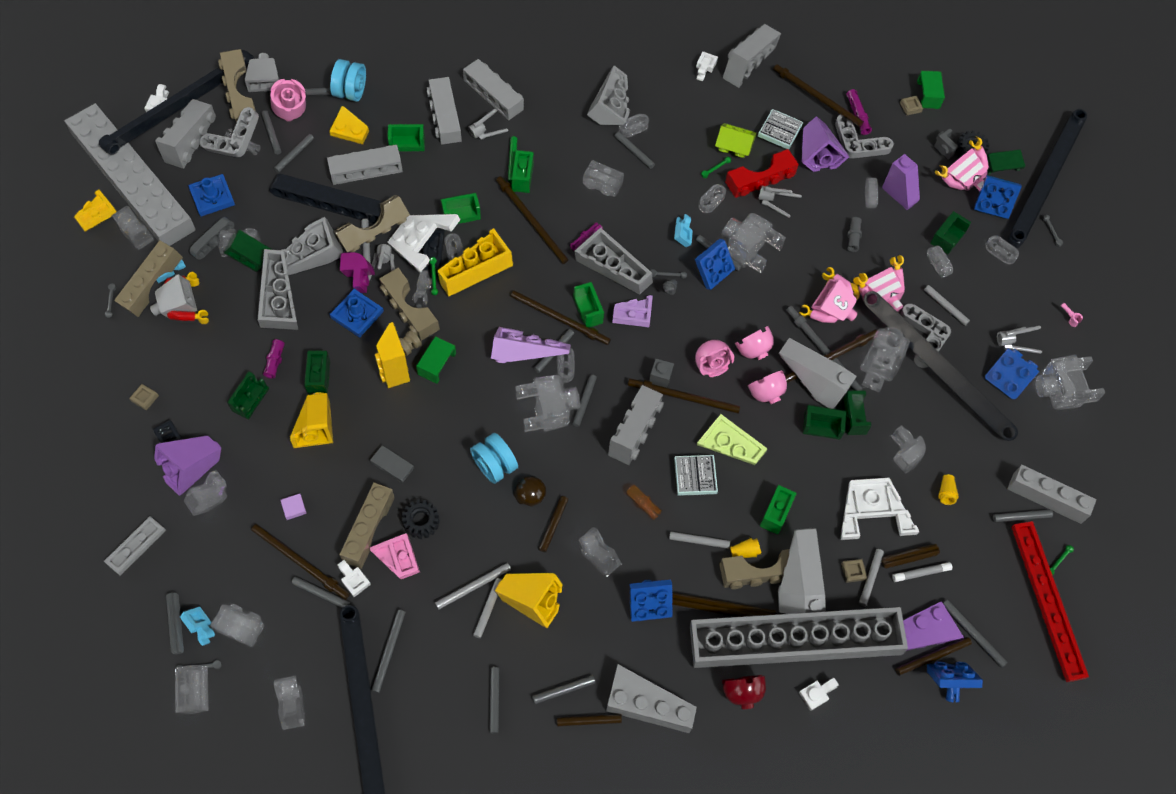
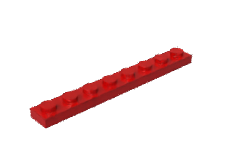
(1050, 602)

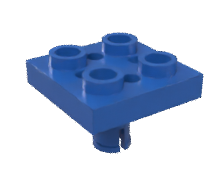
(209, 192)
(998, 197)
(712, 260)
(353, 309)
(650, 596)
(954, 677)

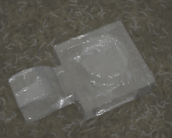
(423, 284)

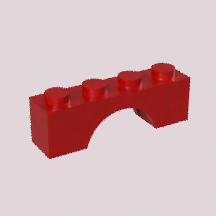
(743, 181)

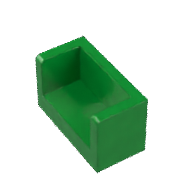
(932, 89)
(407, 136)
(522, 171)
(465, 206)
(588, 305)
(435, 359)
(778, 509)

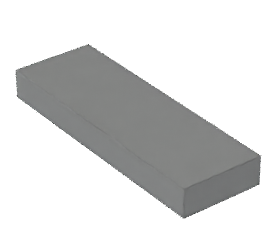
(134, 545)

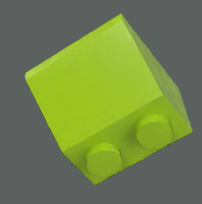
(735, 139)

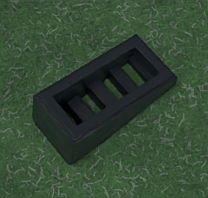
(163, 429)

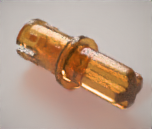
(643, 501)

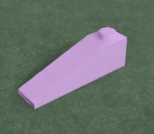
(512, 346)

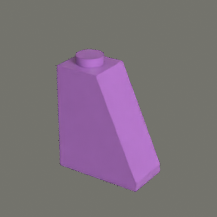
(821, 147)
(903, 182)
(186, 460)

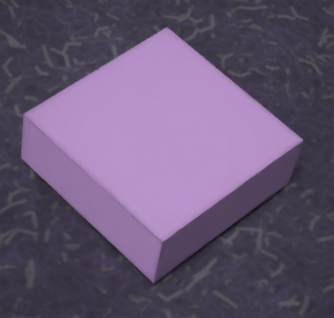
(293, 506)

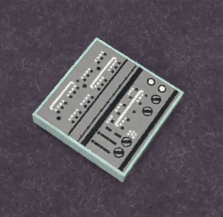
(780, 129)
(695, 475)

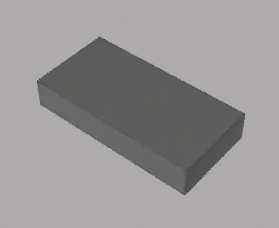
(392, 464)

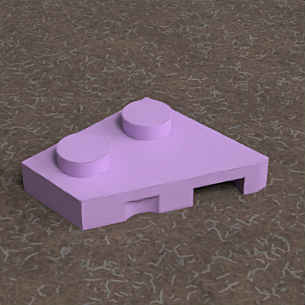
(633, 312)

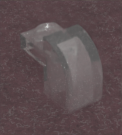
(131, 228)
(911, 449)
(206, 496)
(598, 553)
(290, 702)

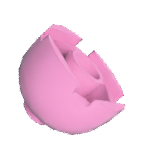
(756, 344)
(713, 358)
(769, 388)

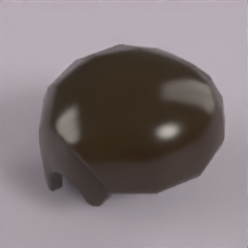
(530, 491)

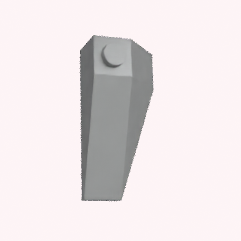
(611, 101)
(313, 248)
(820, 375)
(803, 579)

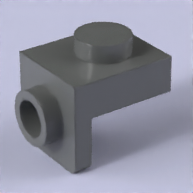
(945, 144)

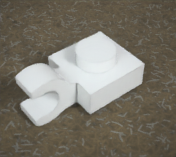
(705, 63)
(161, 95)
(354, 579)
(816, 695)

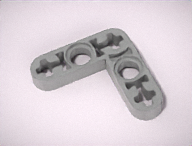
(236, 140)
(858, 145)
(933, 335)

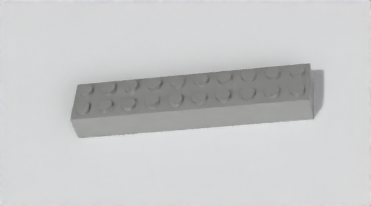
(131, 178)
(797, 637)

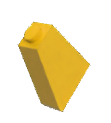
(313, 423)
(532, 595)

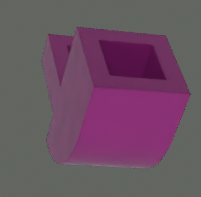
(356, 266)

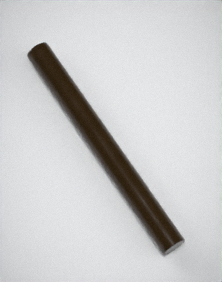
(933, 656)

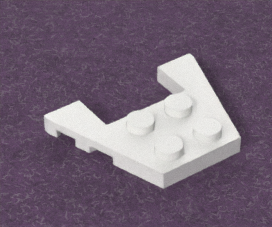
(415, 232)
(872, 500)

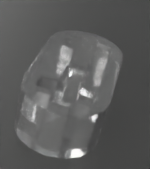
(633, 125)
(871, 193)
(709, 196)
(1002, 249)
(451, 250)
(940, 261)
(570, 364)

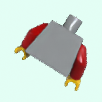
(177, 300)

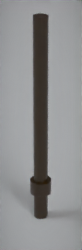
(591, 333)
(859, 341)
(685, 396)
(329, 583)

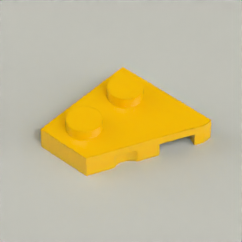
(349, 127)
(94, 211)

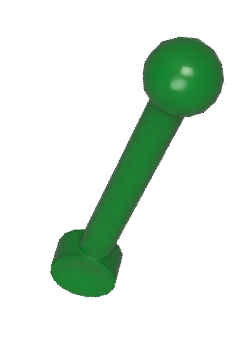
(705, 173)
(433, 261)
(1069, 549)

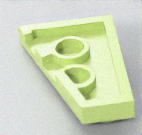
(732, 441)

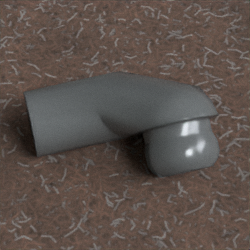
(670, 286)

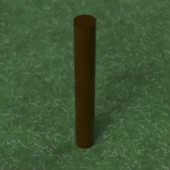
(553, 524)
(589, 720)

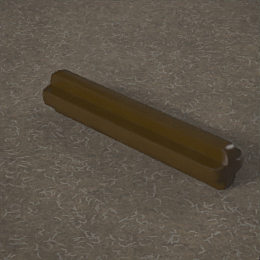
(910, 556)

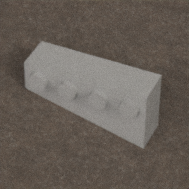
(750, 54)
(185, 134)
(613, 261)
(276, 299)
(636, 423)
(647, 702)

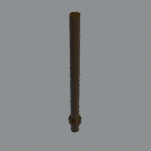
(784, 73)
(506, 187)

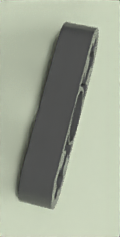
(210, 239)

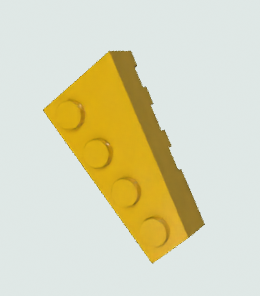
(476, 264)

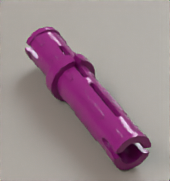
(859, 111)

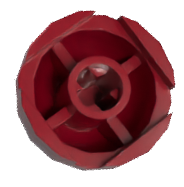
(745, 690)

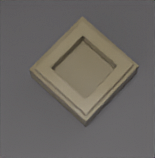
(911, 105)
(144, 397)
(854, 570)

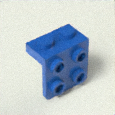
(1012, 373)

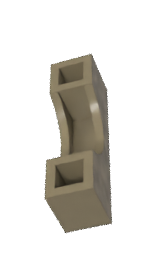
(234, 67)
(392, 212)
(135, 294)
(421, 320)
(360, 537)
(739, 572)

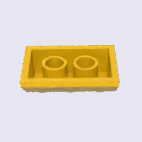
(391, 358)

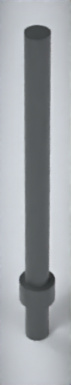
(801, 322)

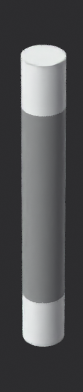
(922, 572)

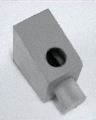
(261, 73)

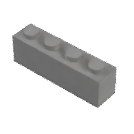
(493, 89)
(445, 111)
(364, 164)
(1051, 494)

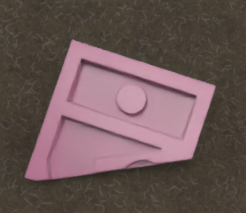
(397, 556)

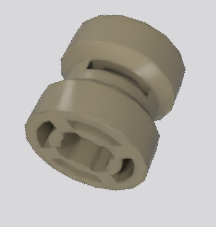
(410, 342)

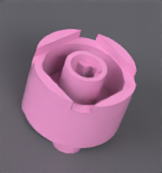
(288, 99)

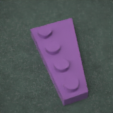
(931, 627)

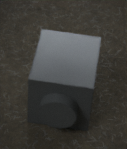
(661, 373)

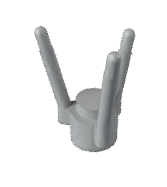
(478, 128)
(767, 194)
(383, 255)
(1007, 338)

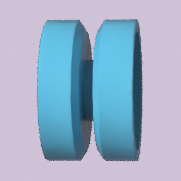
(348, 80)
(494, 458)

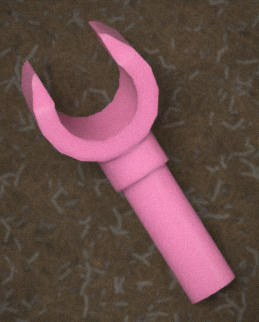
(1075, 317)

